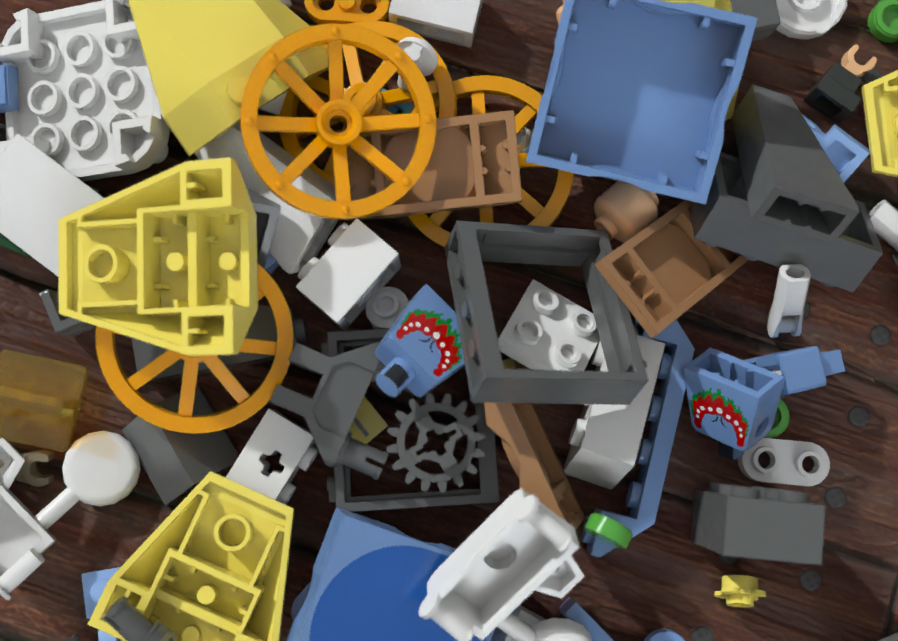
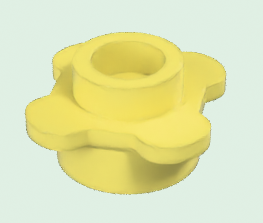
(739, 590)

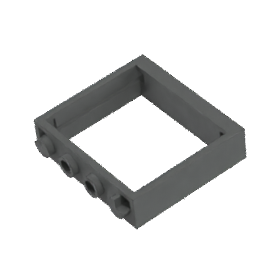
(527, 244)
(341, 483)

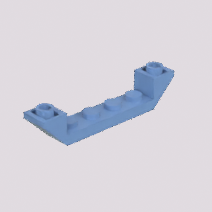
(655, 451)

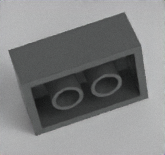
(758, 523)

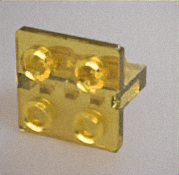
(39, 399)

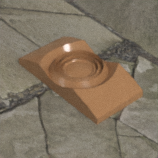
(468, 169)
(666, 269)
(533, 455)

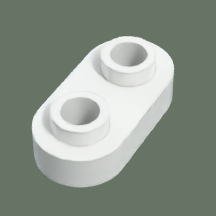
(785, 462)

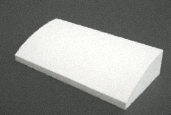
(33, 198)

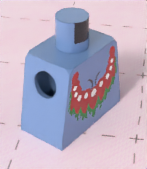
(420, 346)
(731, 400)

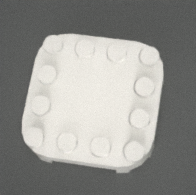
(85, 90)

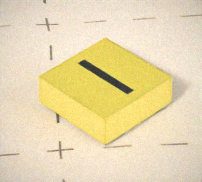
(367, 423)

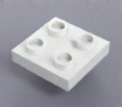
(549, 332)

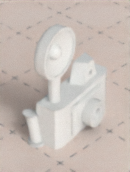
(96, 471)
(499, 566)

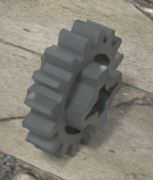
(446, 460)

